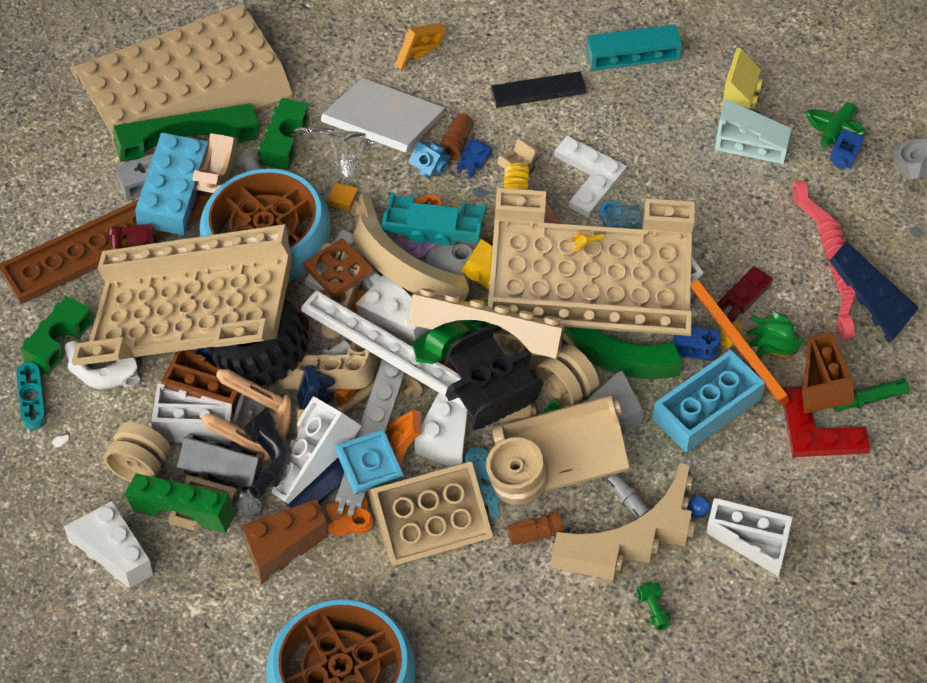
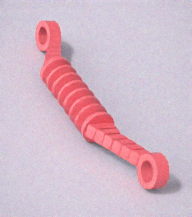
(832, 238)

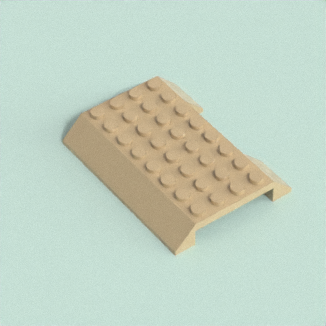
(186, 70)
(618, 283)
(189, 295)

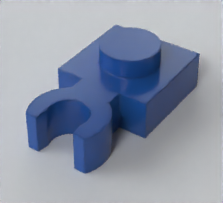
(474, 156)

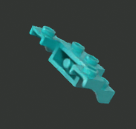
(433, 222)

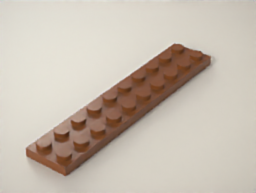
(75, 252)

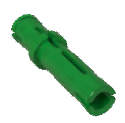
(876, 393)

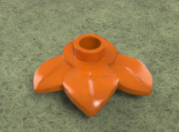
(344, 525)

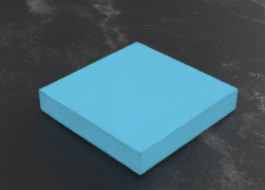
(369, 461)

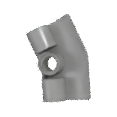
(451, 257)

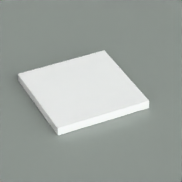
(383, 114)

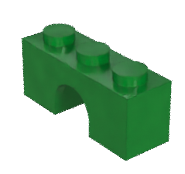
(277, 148)
(66, 318)

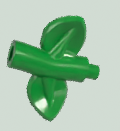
(832, 125)

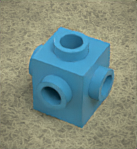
(429, 159)

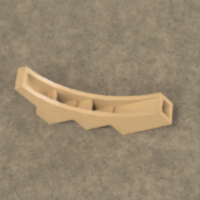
(604, 551)

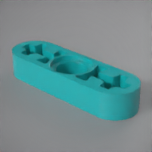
(37, 403)

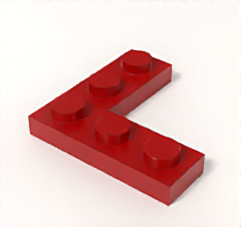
(808, 441)

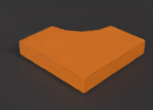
(402, 433)

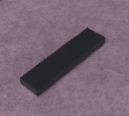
(538, 89)

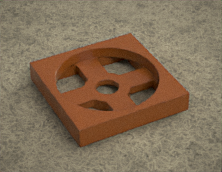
(349, 281)

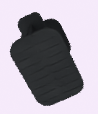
(499, 392)

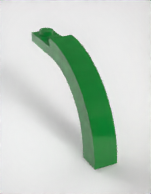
(634, 360)

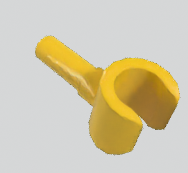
(582, 240)

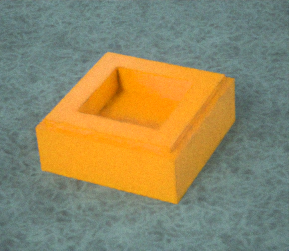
(342, 196)

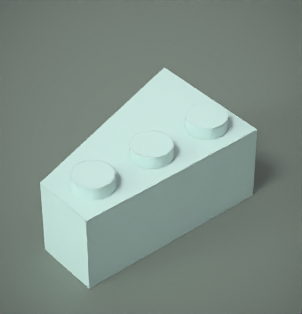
(751, 134)

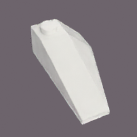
(314, 447)

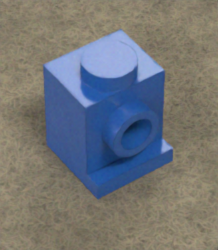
(843, 154)

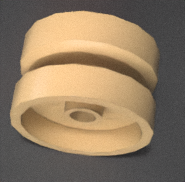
(567, 376)
(136, 451)
(517, 471)

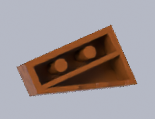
(825, 375)
(198, 378)
(283, 536)

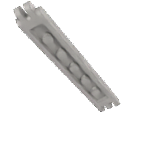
(375, 418)

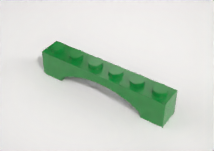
(138, 137)

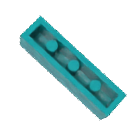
(633, 47)

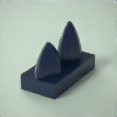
(313, 385)

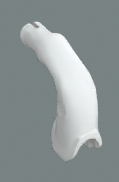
(121, 373)

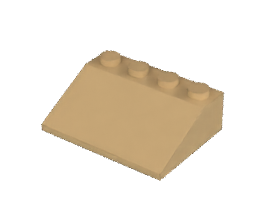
(430, 513)

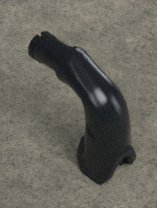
(264, 431)

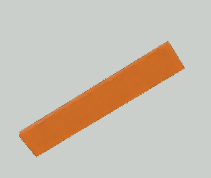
(739, 343)

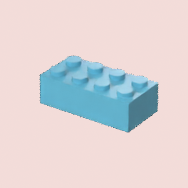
(169, 184)
(708, 401)

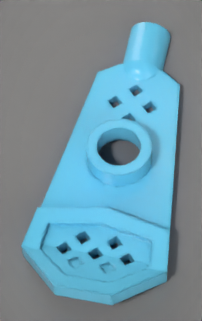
(478, 457)

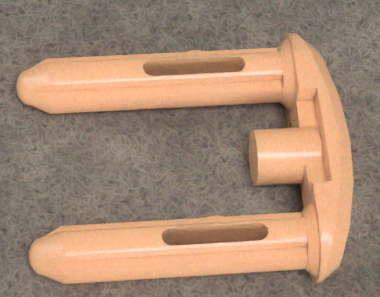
(281, 405)

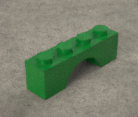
(207, 507)

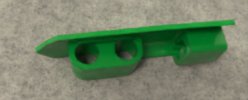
(435, 343)

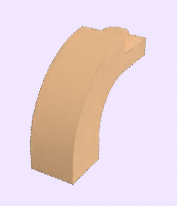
(217, 163)

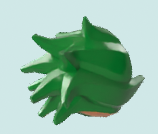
(775, 336)

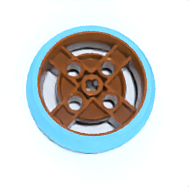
(267, 200)
(318, 626)

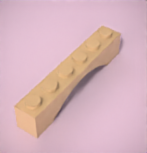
(537, 334)

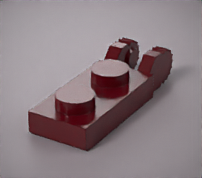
(745, 292)

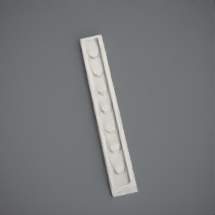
(379, 342)

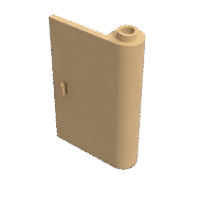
(575, 441)

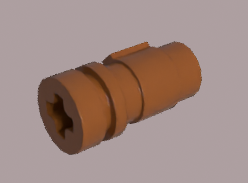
(456, 136)
(535, 529)

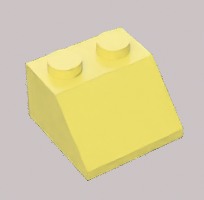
(743, 81)

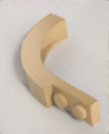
(394, 261)

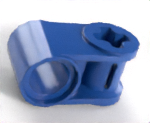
(696, 344)

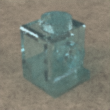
(623, 217)

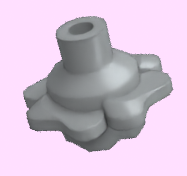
(249, 505)

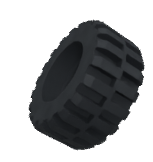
(267, 359)

